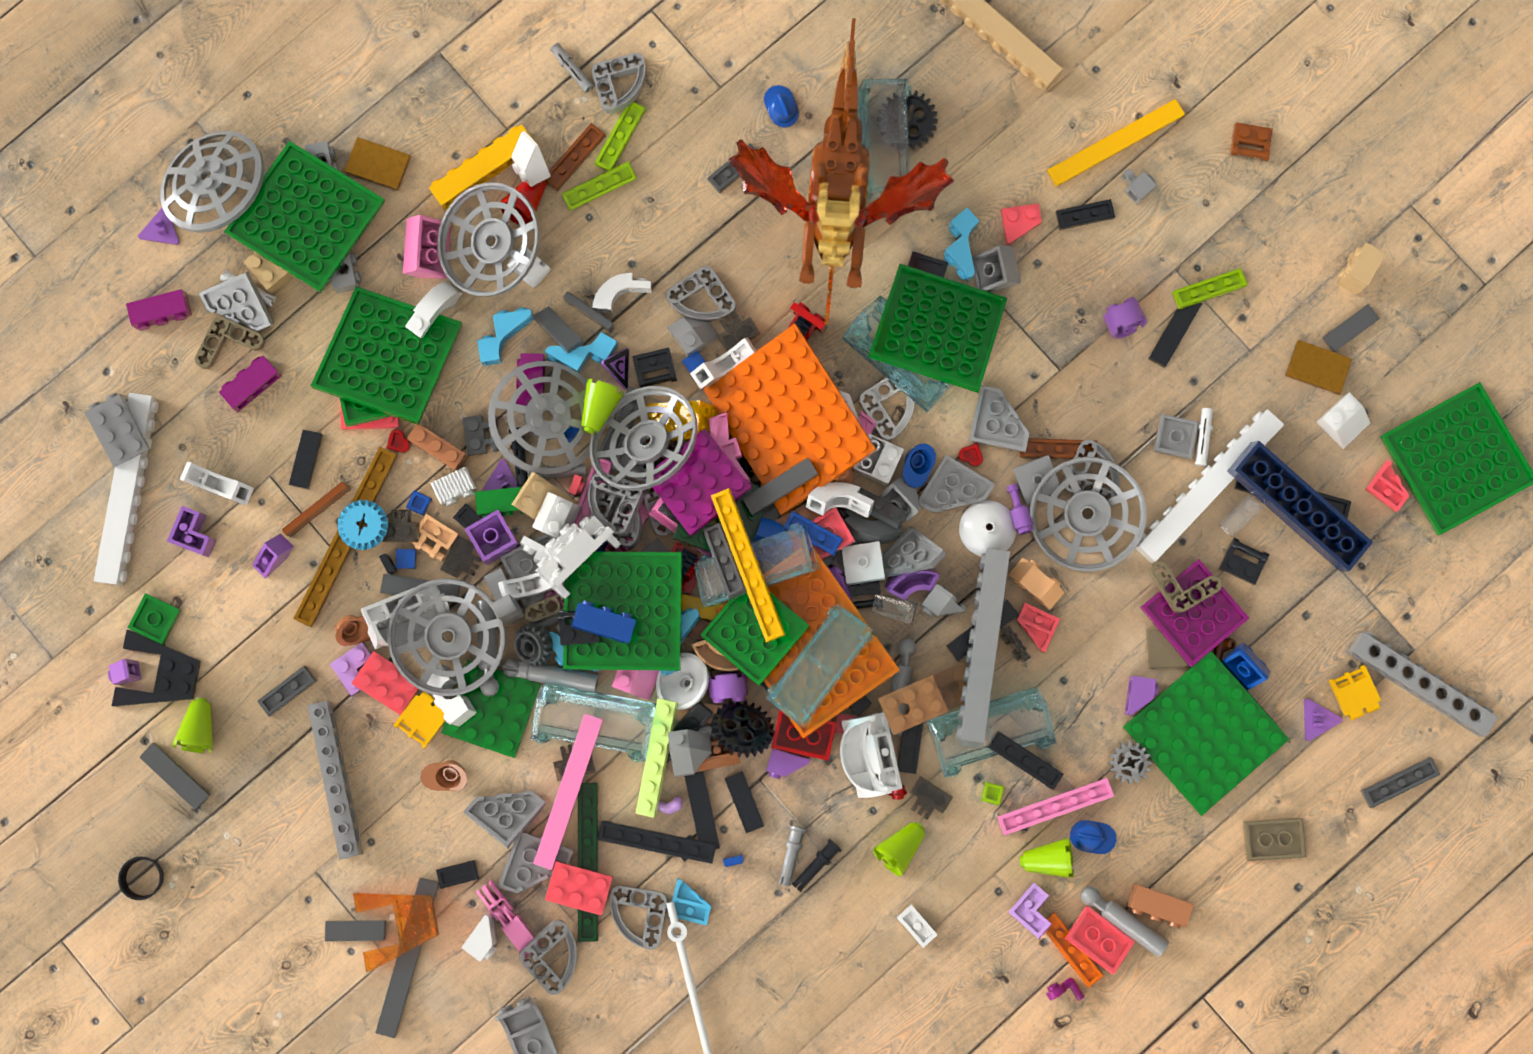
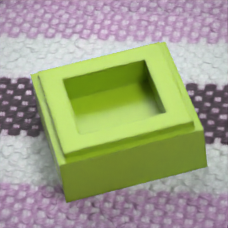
(992, 793)

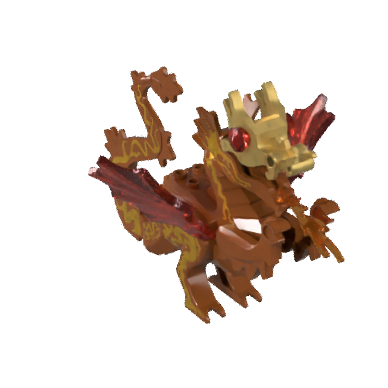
(839, 185)

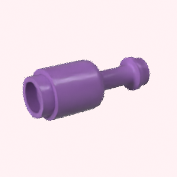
(1020, 514)

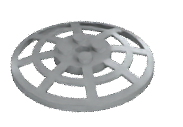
(212, 186)
(481, 239)
(534, 420)
(639, 433)
(1088, 526)
(438, 645)

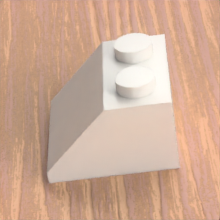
(529, 161)
(1344, 420)
(555, 514)
(483, 939)

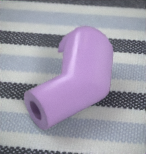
(672, 806)

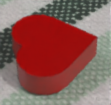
(398, 442)
(971, 455)

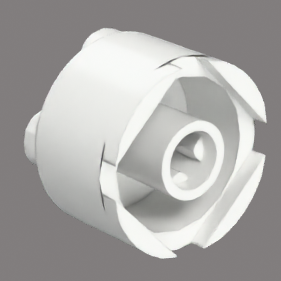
(537, 272)

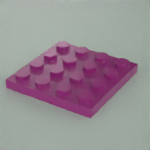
(701, 476)
(1203, 625)

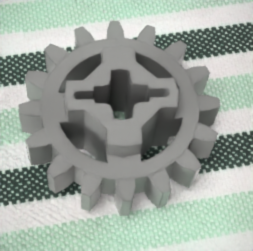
(1126, 754)

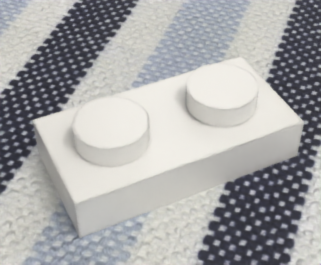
(917, 926)

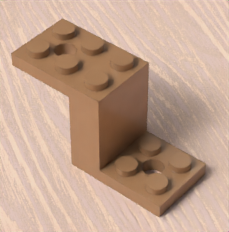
(925, 699)

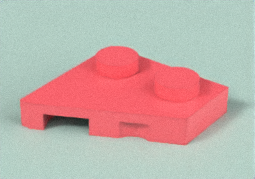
(1019, 221)
(1387, 487)
(1038, 625)

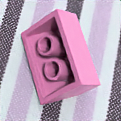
(421, 248)
(636, 682)

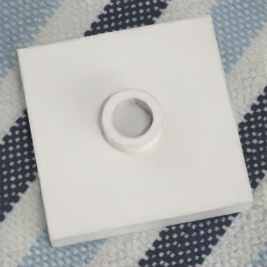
(863, 563)

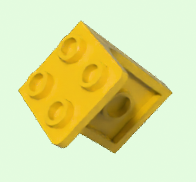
(702, 410)

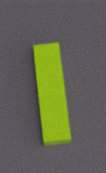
(620, 136)
(599, 185)
(1209, 288)

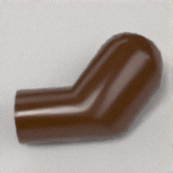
(1224, 646)

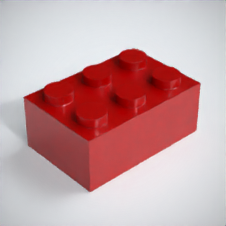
(815, 745)

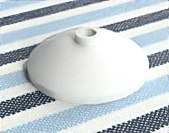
(974, 532)
(675, 685)

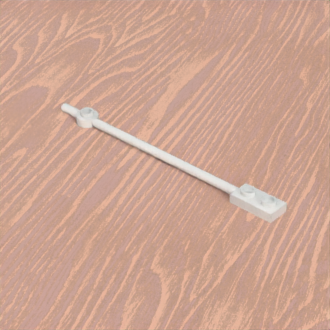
(679, 939)

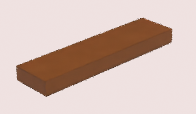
(574, 156)
(1055, 448)
(316, 509)

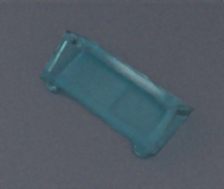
(820, 665)

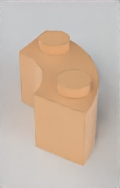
(1028, 576)
(713, 657)

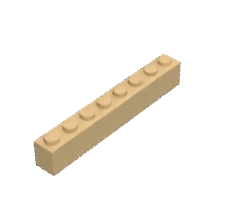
(1007, 40)

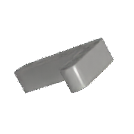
(507, 607)

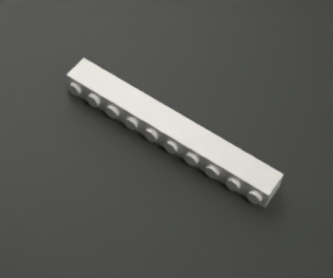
(1206, 489)
(125, 499)

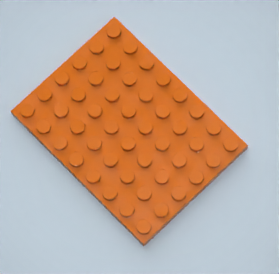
(789, 411)
(810, 599)

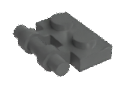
(475, 436)

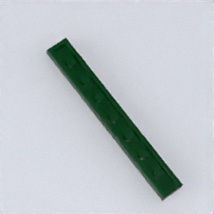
(588, 852)

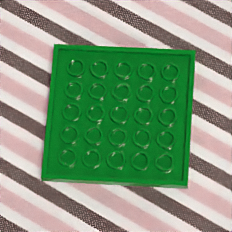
(306, 217)
(938, 328)
(382, 361)
(1458, 458)
(636, 584)
(1206, 733)

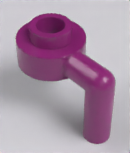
(1056, 990)

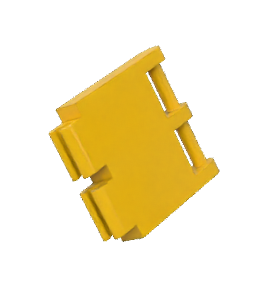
(1356, 693)
(421, 719)

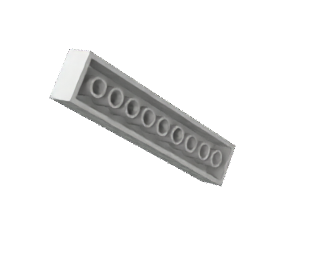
(983, 649)

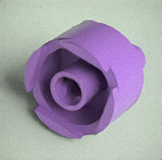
(1124, 318)
(727, 685)

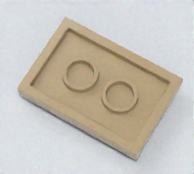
(533, 494)

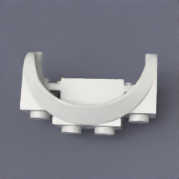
(572, 550)
(382, 611)
(869, 755)

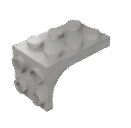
(116, 429)
(526, 1028)

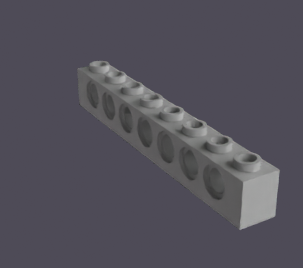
(349, 280)
(1484, 716)
(335, 780)

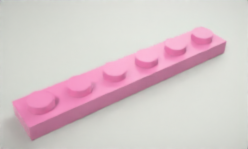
(1055, 806)

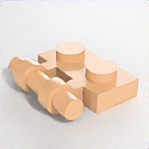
(438, 533)

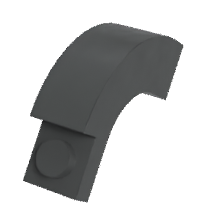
(867, 530)

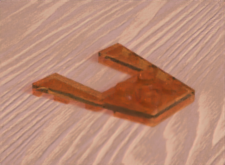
(414, 922)

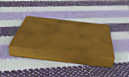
(377, 163)
(1318, 367)

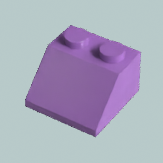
(492, 537)

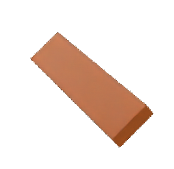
(1077, 959)

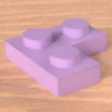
(348, 664)
(1026, 911)

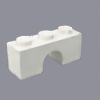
(455, 710)

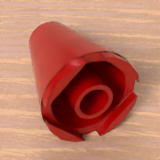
(533, 194)

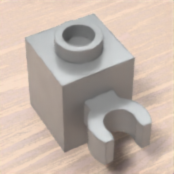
(1139, 186)

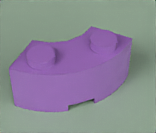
(907, 583)

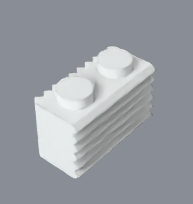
(454, 486)

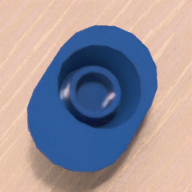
(781, 106)
(918, 464)
(1093, 837)

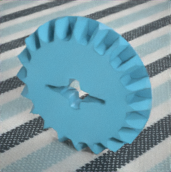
(374, 518)

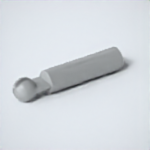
(906, 649)
(551, 675)
(491, 686)
(1125, 921)

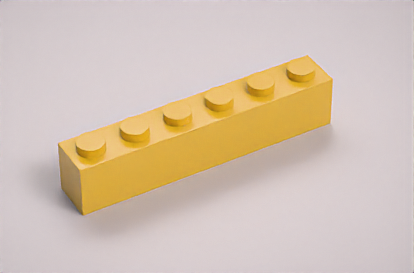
(477, 170)

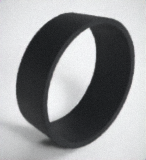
(122, 879)

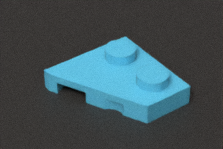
(690, 905)

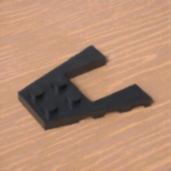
(174, 679)

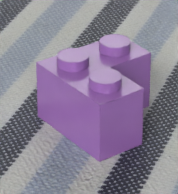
(186, 532)

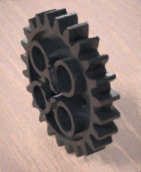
(923, 124)
(742, 728)

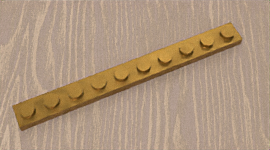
(338, 549)

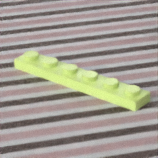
(656, 758)

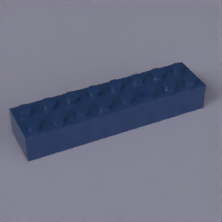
(1300, 506)

